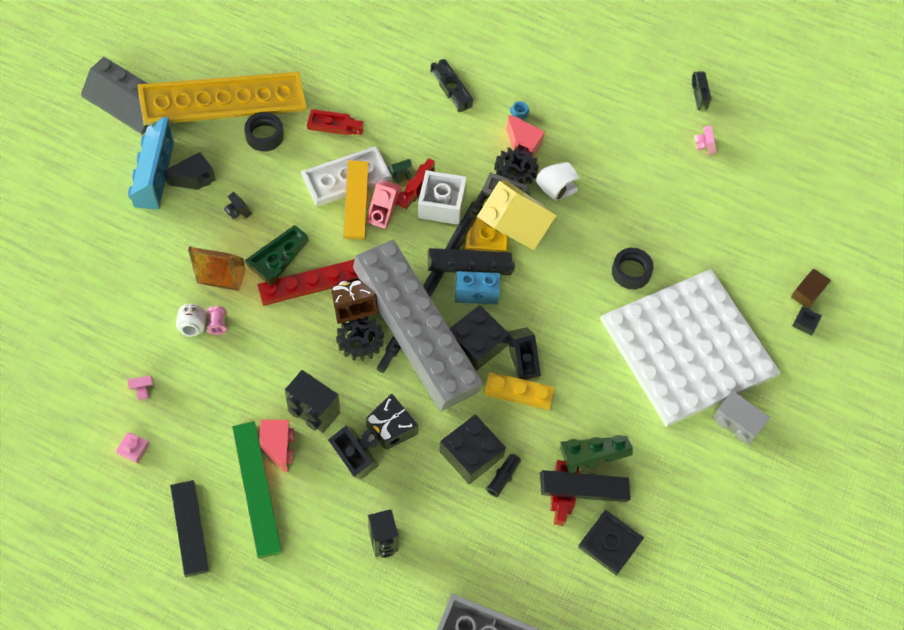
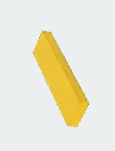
(355, 200)

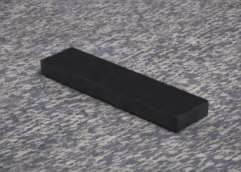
(585, 486)
(189, 528)

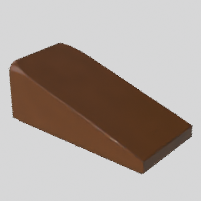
(810, 288)

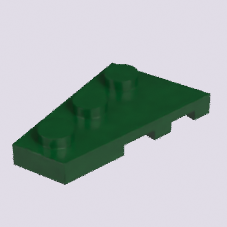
(277, 255)

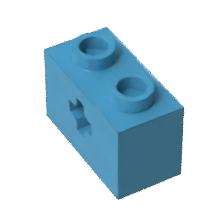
(477, 287)

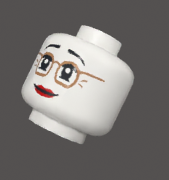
(191, 320)

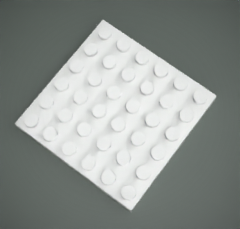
(689, 347)

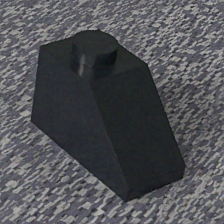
(191, 173)
(524, 353)

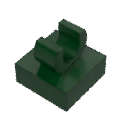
(401, 167)

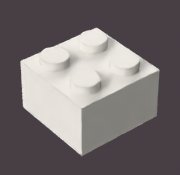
(442, 197)

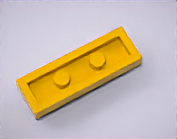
(519, 391)

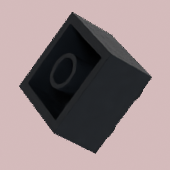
(480, 336)
(312, 401)
(472, 449)

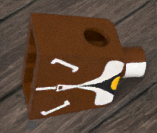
(353, 301)

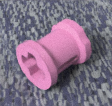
(216, 320)

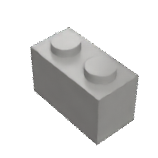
(740, 417)

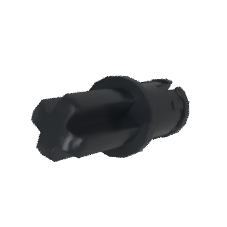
(503, 475)

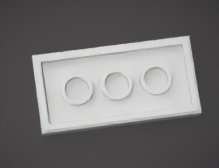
(329, 179)

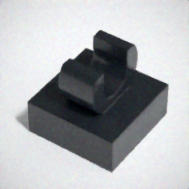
(237, 207)

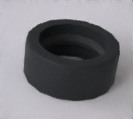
(260, 119)
(635, 255)

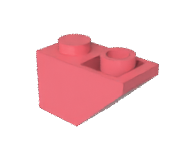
(524, 135)
(383, 203)
(275, 442)

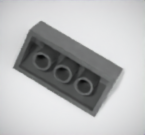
(115, 92)

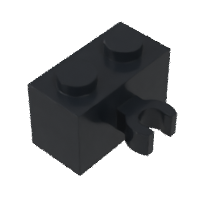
(355, 451)

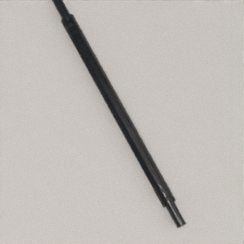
(435, 277)

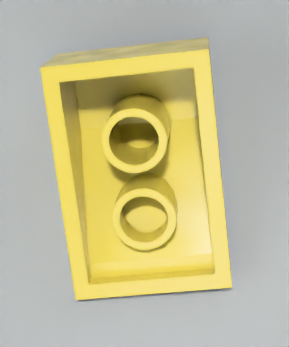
(517, 214)

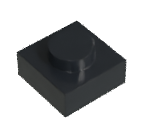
(807, 320)

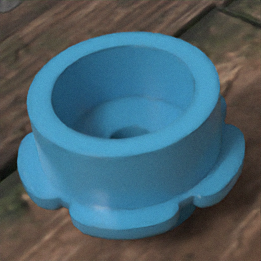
(519, 110)

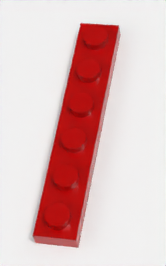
(307, 282)

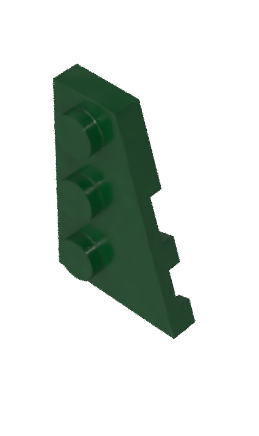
(589, 451)

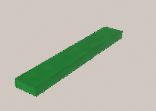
(256, 490)

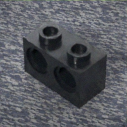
(383, 533)

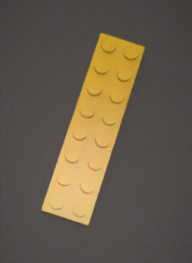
(221, 97)

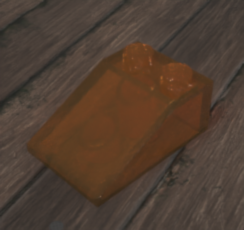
(217, 268)

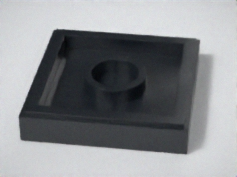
(610, 542)

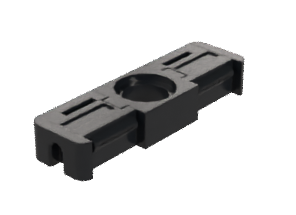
(446, 75)

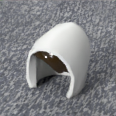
(557, 180)

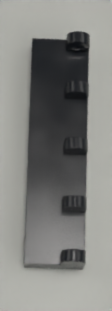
(470, 261)

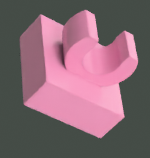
(706, 140)
(141, 385)
(132, 447)

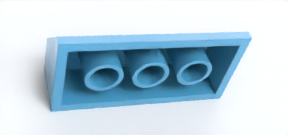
(152, 161)

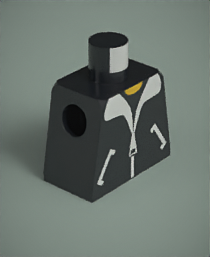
(391, 423)

